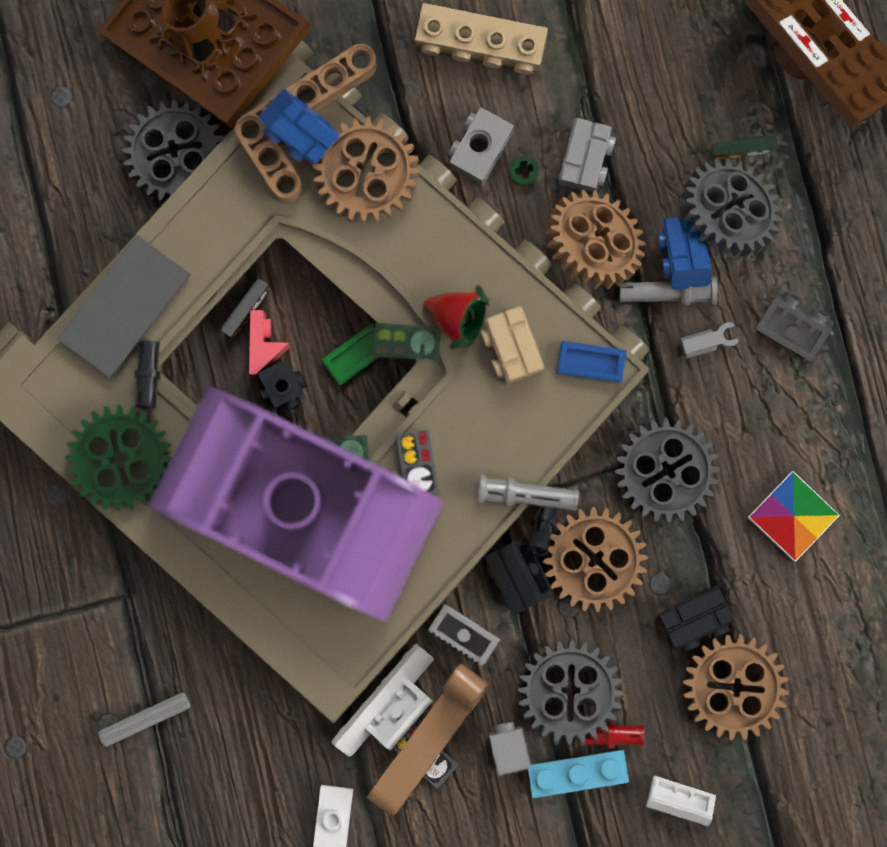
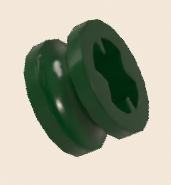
(515, 166)

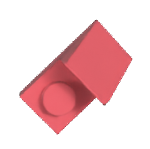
(262, 353)

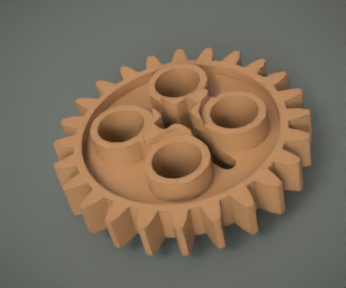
(394, 178)
(595, 239)
(614, 538)
(732, 716)

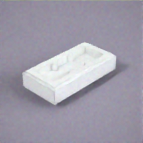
(681, 800)
(333, 816)

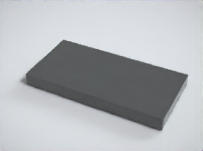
(124, 306)

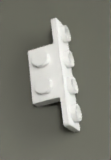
(390, 707)

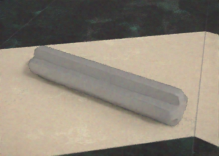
(144, 719)

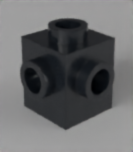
(276, 376)

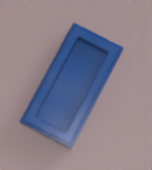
(591, 362)

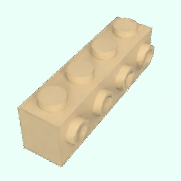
(480, 38)

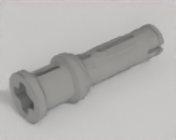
(664, 292)
(511, 492)

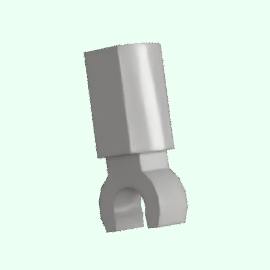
(706, 341)

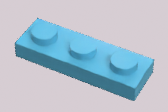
(578, 773)

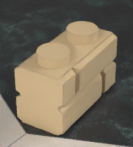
(513, 345)

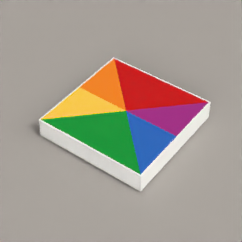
(793, 516)

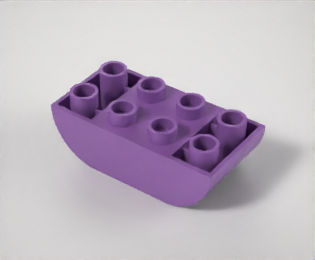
(297, 503)

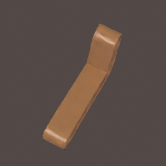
(323, 96)
(429, 739)

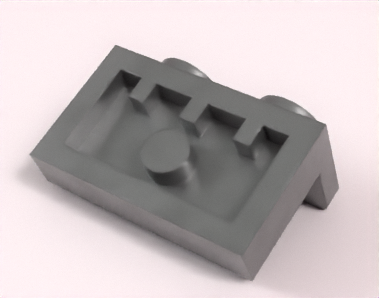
(795, 324)

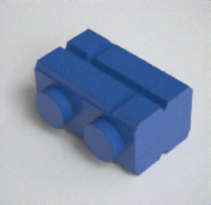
(298, 127)
(686, 257)

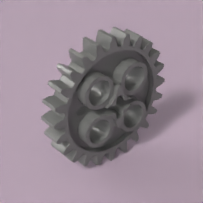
(168, 123)
(741, 227)
(682, 496)
(542, 692)

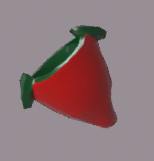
(459, 314)

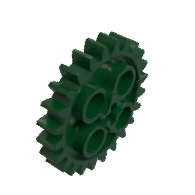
(88, 465)

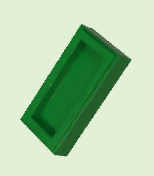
(352, 356)

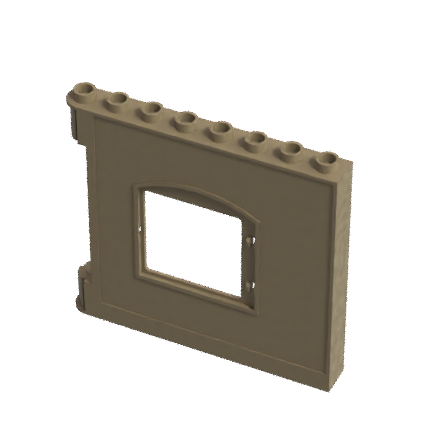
(475, 421)

